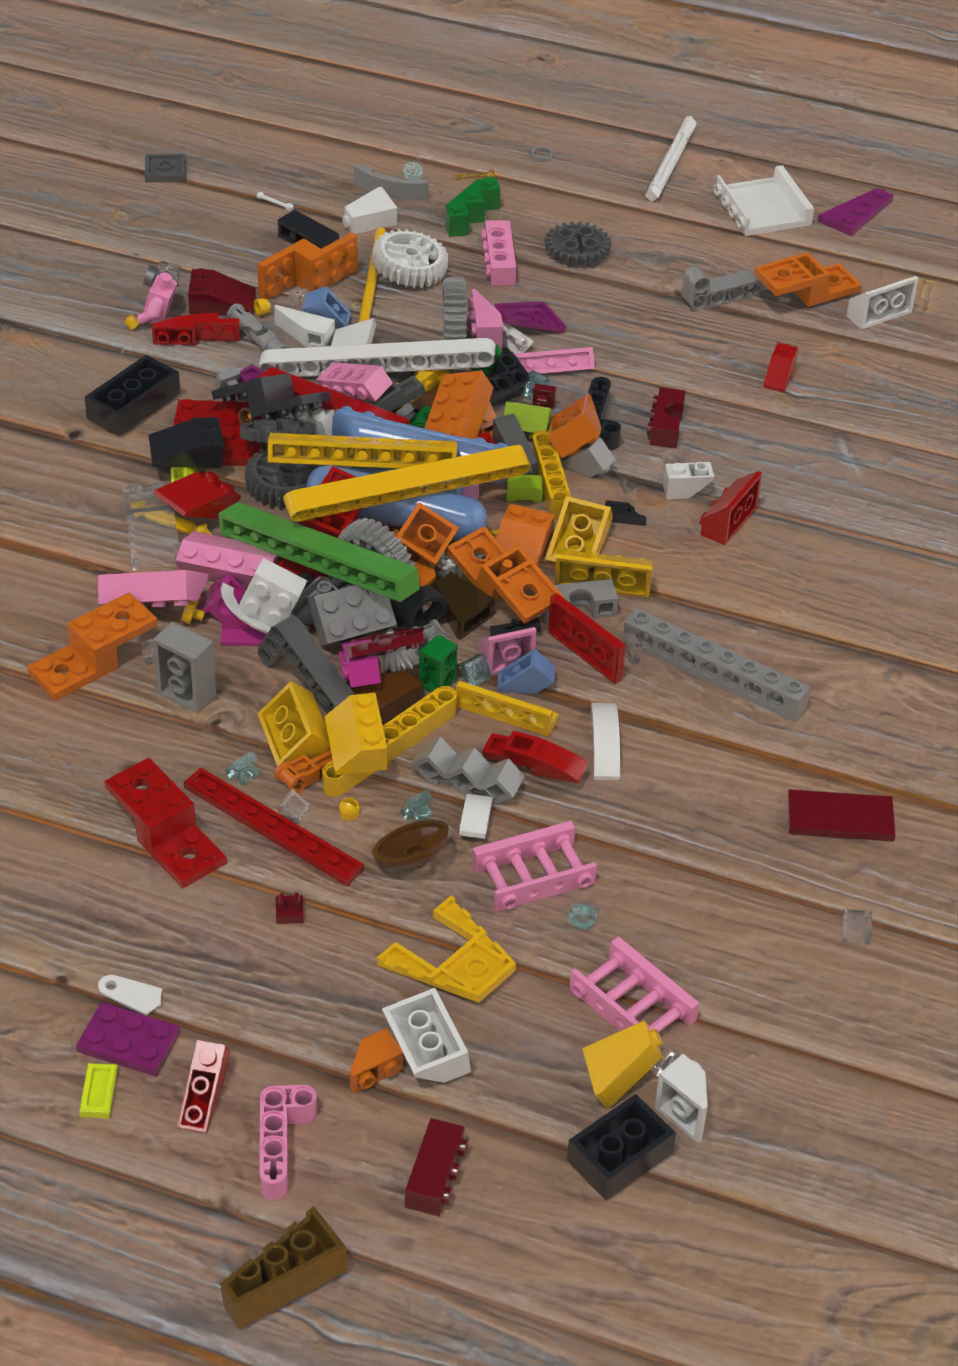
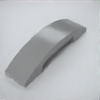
(396, 188)

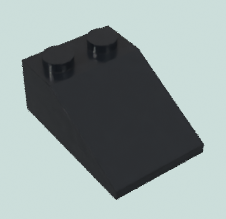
(188, 444)

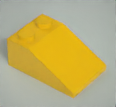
(580, 527)

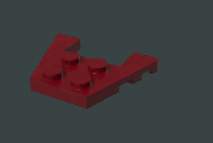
(388, 642)

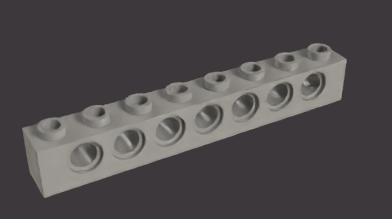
(719, 666)

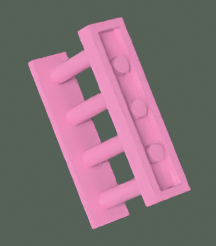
(525, 846)
(640, 973)

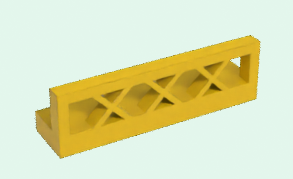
(505, 709)

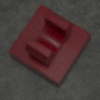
(544, 396)
(289, 909)

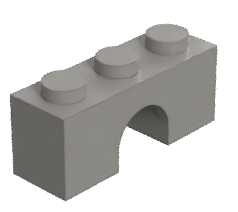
(596, 596)

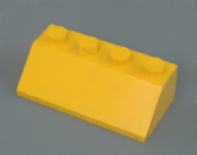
(628, 575)

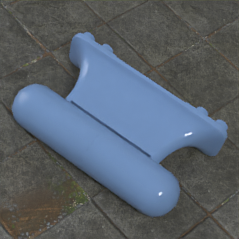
(456, 508)

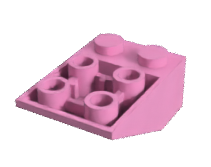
(484, 319)

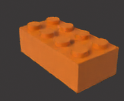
(460, 404)

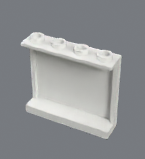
(765, 203)

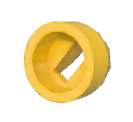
(262, 306)
(349, 809)

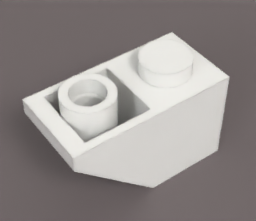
(686, 479)

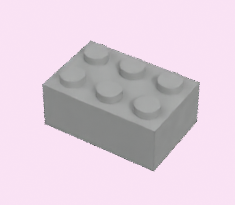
(349, 614)
(185, 667)

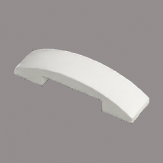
(605, 741)

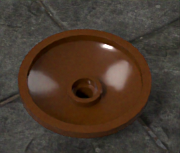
(412, 844)

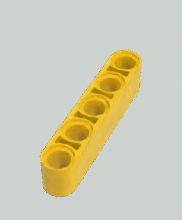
(550, 468)

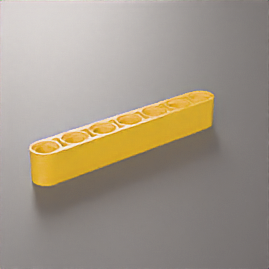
(400, 735)

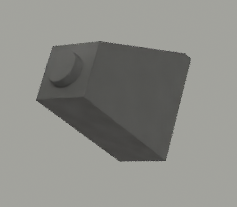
(508, 431)

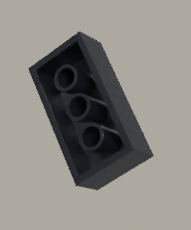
(132, 395)

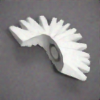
(401, 658)

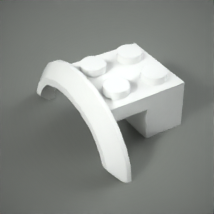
(267, 598)

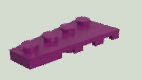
(856, 212)

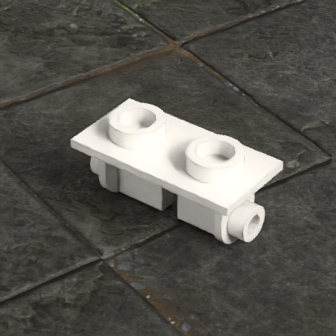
(515, 340)

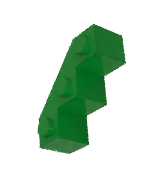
(471, 206)

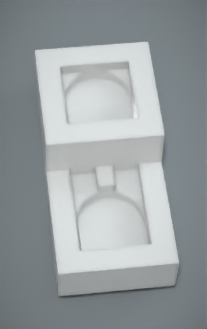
(475, 816)

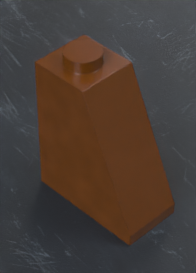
(394, 693)

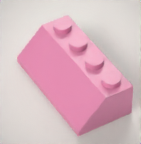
(221, 556)
(153, 587)

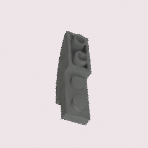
(399, 394)

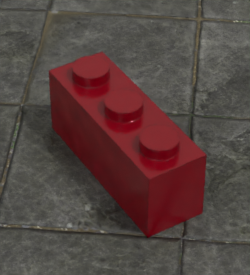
(436, 1167)

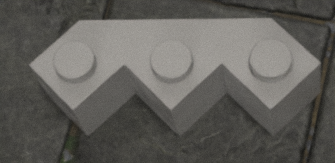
(467, 771)

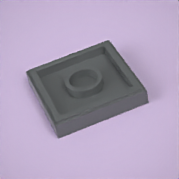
(165, 168)

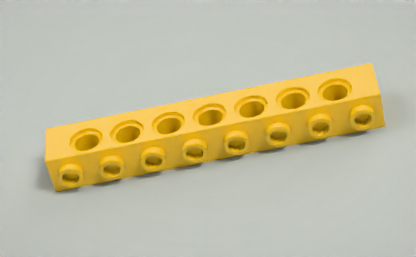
(356, 450)

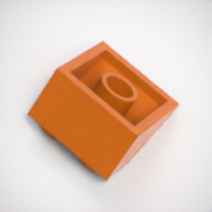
(427, 533)

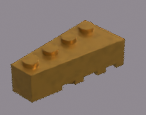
(285, 1270)

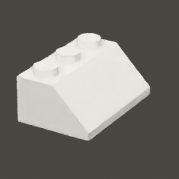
(883, 303)
(428, 1037)

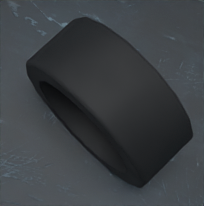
(414, 602)

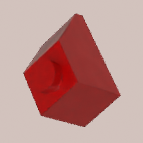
(781, 367)

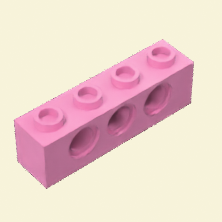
(499, 252)
(356, 380)

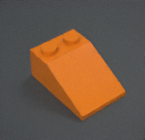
(574, 427)
(527, 528)

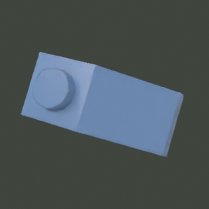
(326, 304)
(527, 674)

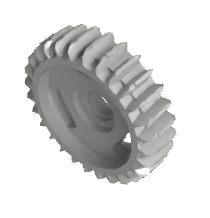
(454, 308)
(376, 539)

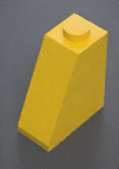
(621, 1061)

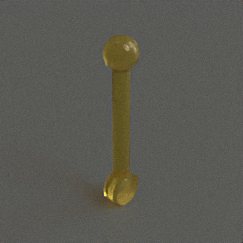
(458, 176)

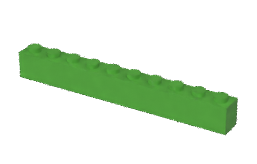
(320, 551)

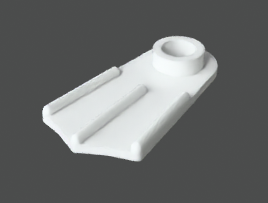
(131, 993)

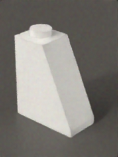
(370, 212)

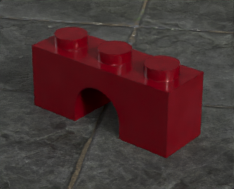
(666, 417)

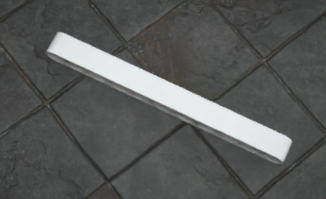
(390, 356)

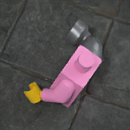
(159, 298)

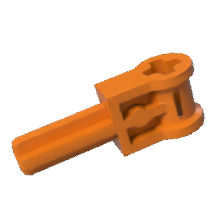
(302, 771)

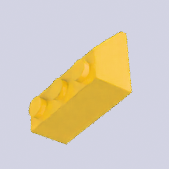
(294, 724)
(357, 735)

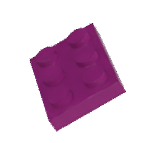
(128, 1039)

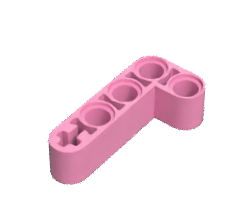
(278, 1117)

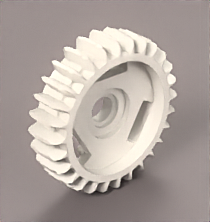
(393, 261)

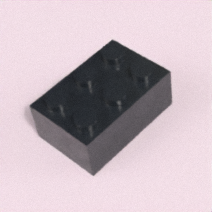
(621, 1146)

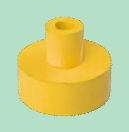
(192, 612)

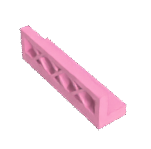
(558, 360)

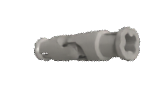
(250, 326)

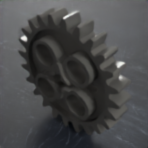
(591, 243)
(260, 429)

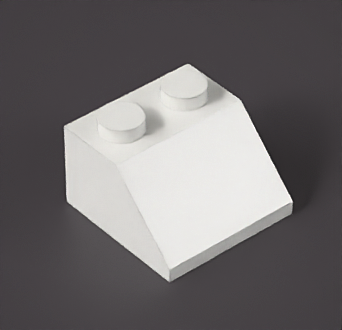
(683, 1096)

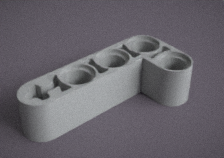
(707, 293)

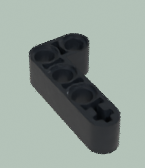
(508, 378)
(610, 429)

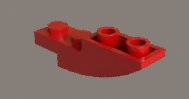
(194, 327)
(540, 755)

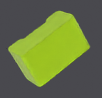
(524, 488)

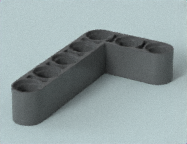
(295, 642)

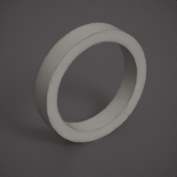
(542, 148)

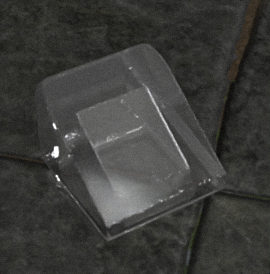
(293, 806)

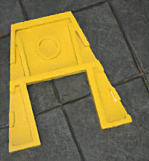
(469, 972)

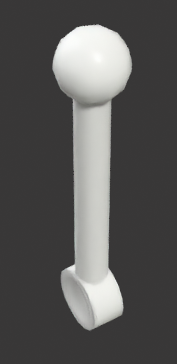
(289, 206)

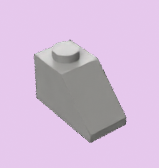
(590, 460)

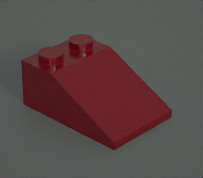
(217, 292)

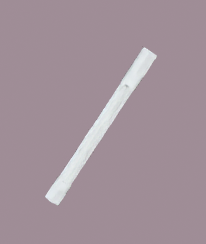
(671, 158)

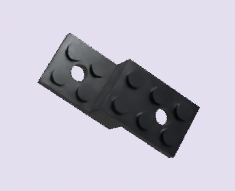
(271, 396)

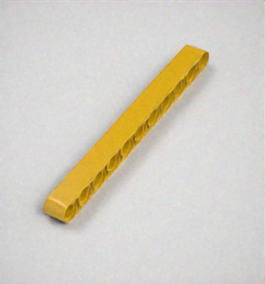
(406, 483)

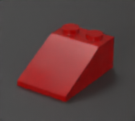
(198, 495)

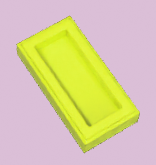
(98, 1091)

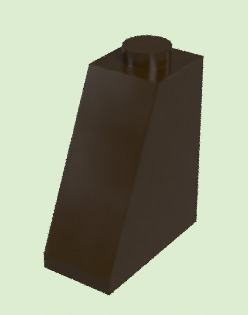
(466, 604)

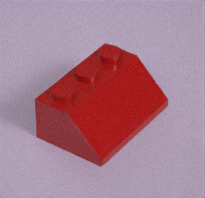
(731, 509)

